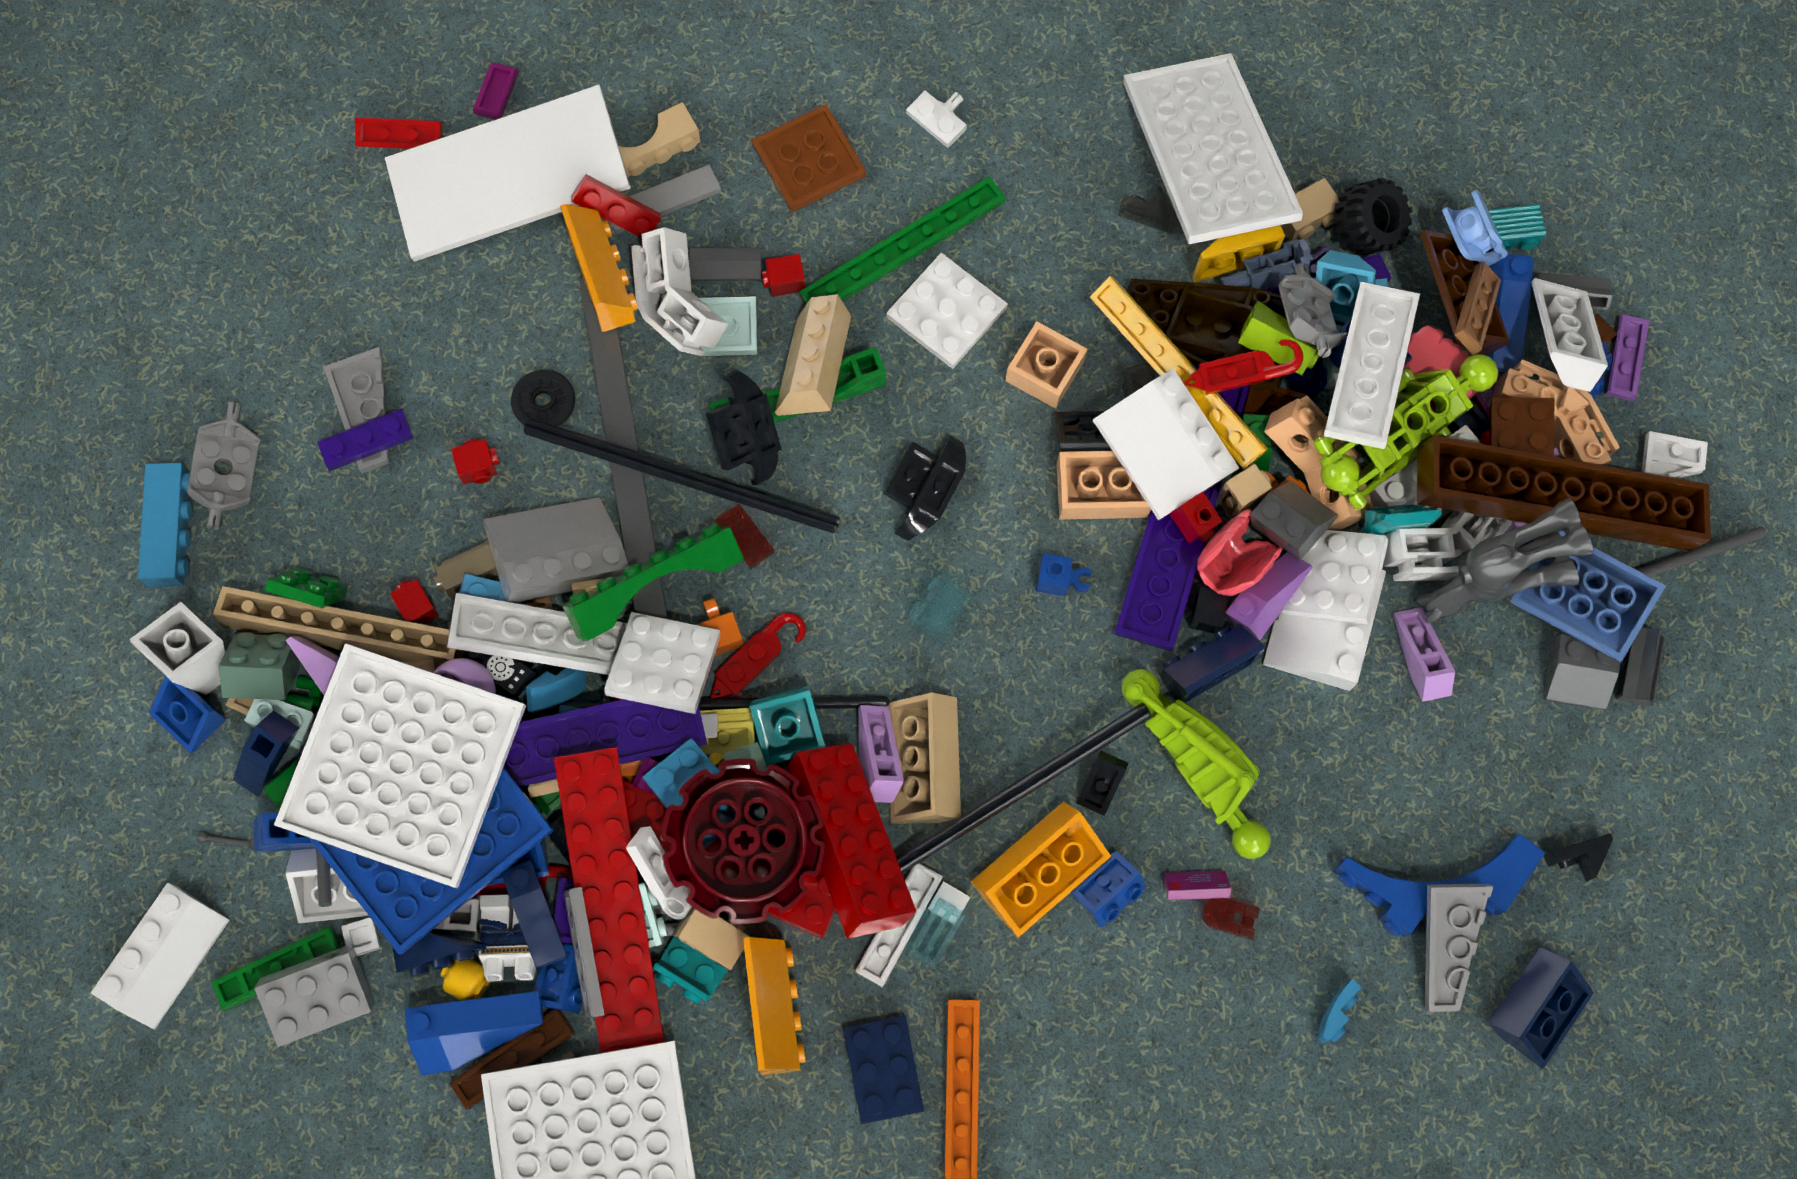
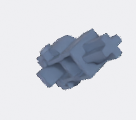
(1270, 269)

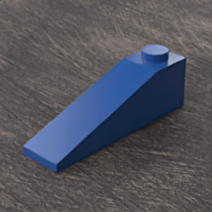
(1513, 304)
(456, 1032)

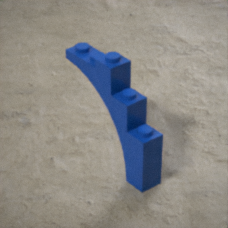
(1407, 900)

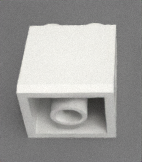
(183, 649)

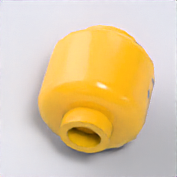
(465, 980)

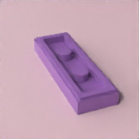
(1627, 357)

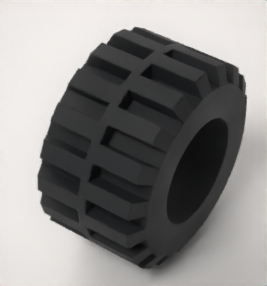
(1389, 213)

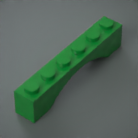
(856, 376)
(600, 608)

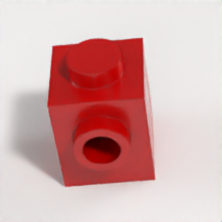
(475, 461)
(1196, 518)

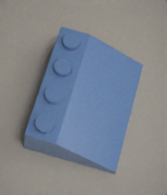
(1604, 606)

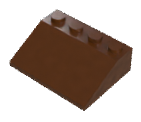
(1453, 279)

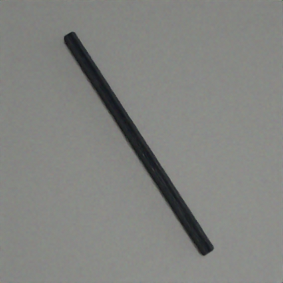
(681, 475)
(1023, 787)

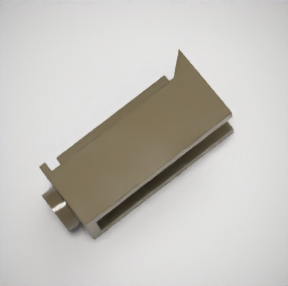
(474, 562)

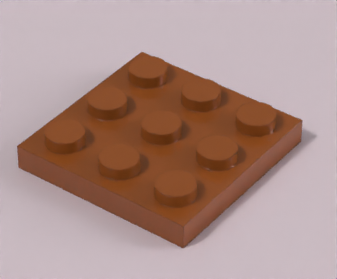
(808, 158)

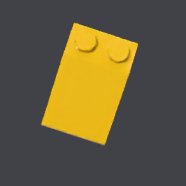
(1228, 252)

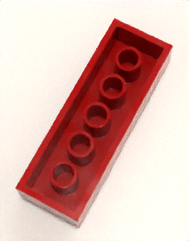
(858, 853)

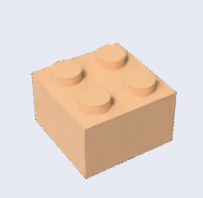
(1046, 364)

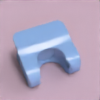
(1475, 232)

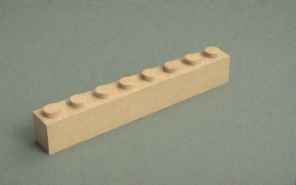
(333, 627)

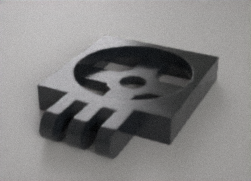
(1084, 420)

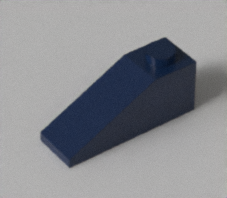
(533, 914)

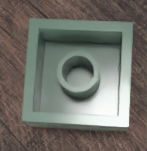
(258, 667)

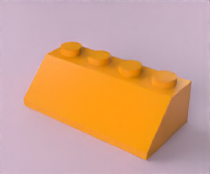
(599, 267)
(1041, 868)

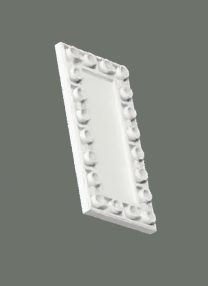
(504, 172)

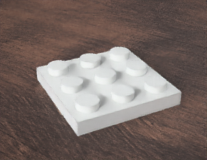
(946, 310)
(1342, 577)
(662, 663)

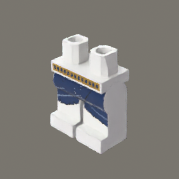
(504, 945)

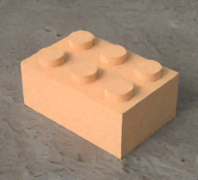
(1096, 487)

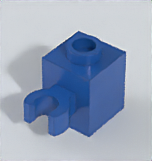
(1056, 575)

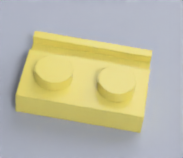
(734, 730)

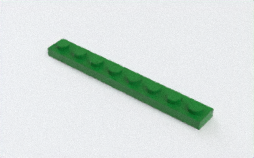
(908, 242)

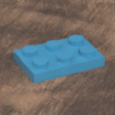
(675, 771)

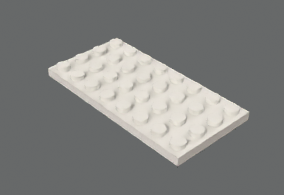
(1211, 149)

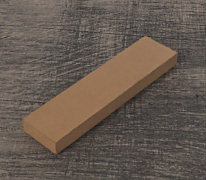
(1477, 308)

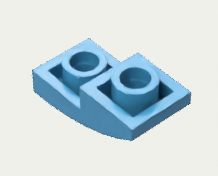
(554, 690)
(1334, 1019)

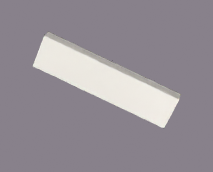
(889, 944)

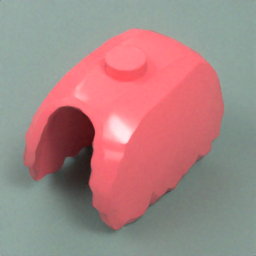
(1433, 352)
(1230, 563)

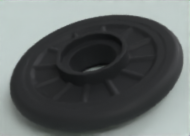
(542, 382)

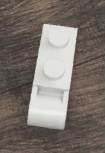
(647, 856)

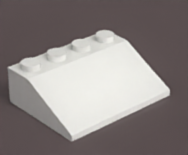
(1165, 443)
(1320, 647)

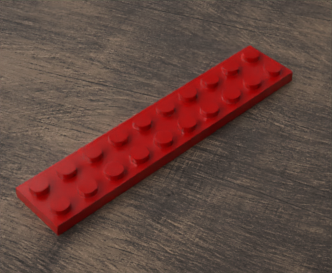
(600, 864)

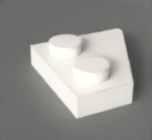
(1673, 455)

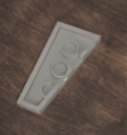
(360, 396)
(1451, 938)

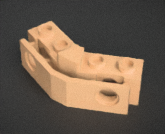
(1575, 413)
(1294, 431)

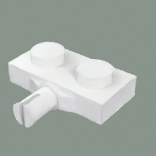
(938, 117)

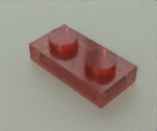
(748, 537)

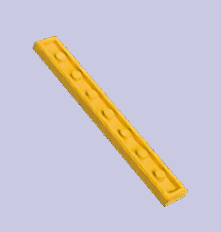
(1164, 356)

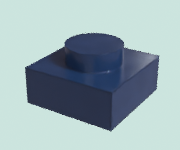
(1473, 419)

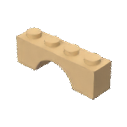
(673, 134)

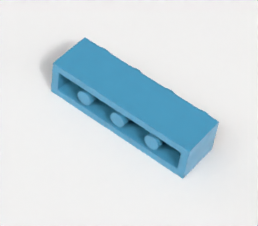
(165, 525)

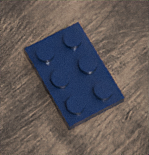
(883, 1069)

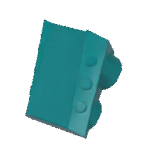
(1390, 518)

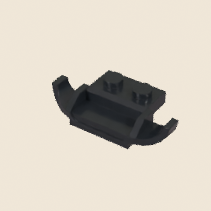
(745, 428)
(926, 484)

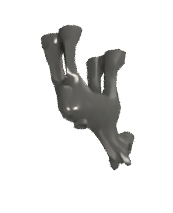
(1496, 564)

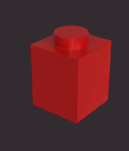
(784, 275)
(413, 602)

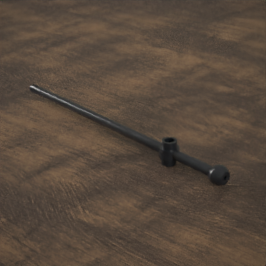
(731, 703)

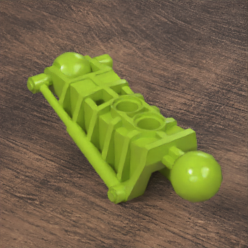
(1342, 472)
(1205, 757)

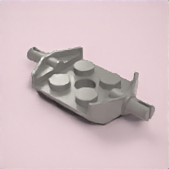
(1309, 310)
(228, 443)

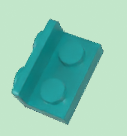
(690, 971)

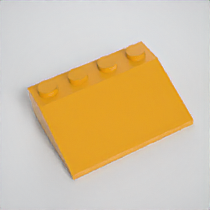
(772, 1005)

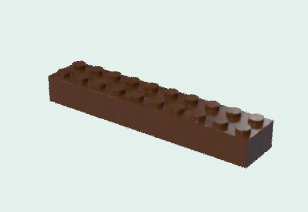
(1527, 485)

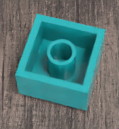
(787, 724)

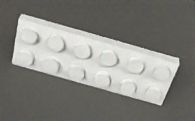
(1372, 365)
(529, 635)

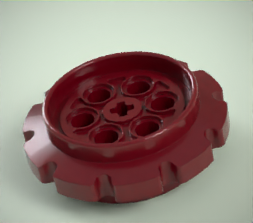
(746, 895)

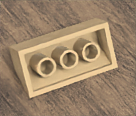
(814, 357)
(928, 758)

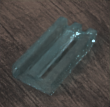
(950, 909)

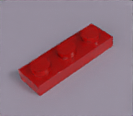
(396, 132)
(615, 206)

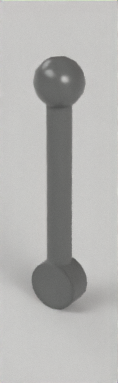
(203, 837)

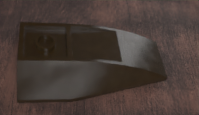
(1202, 317)

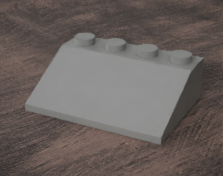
(553, 547)

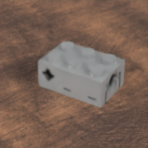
(314, 995)

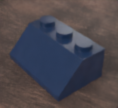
(1211, 663)
(1542, 1006)

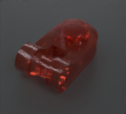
(1220, 912)

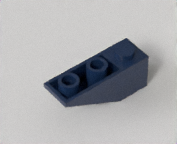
(264, 752)
(436, 951)

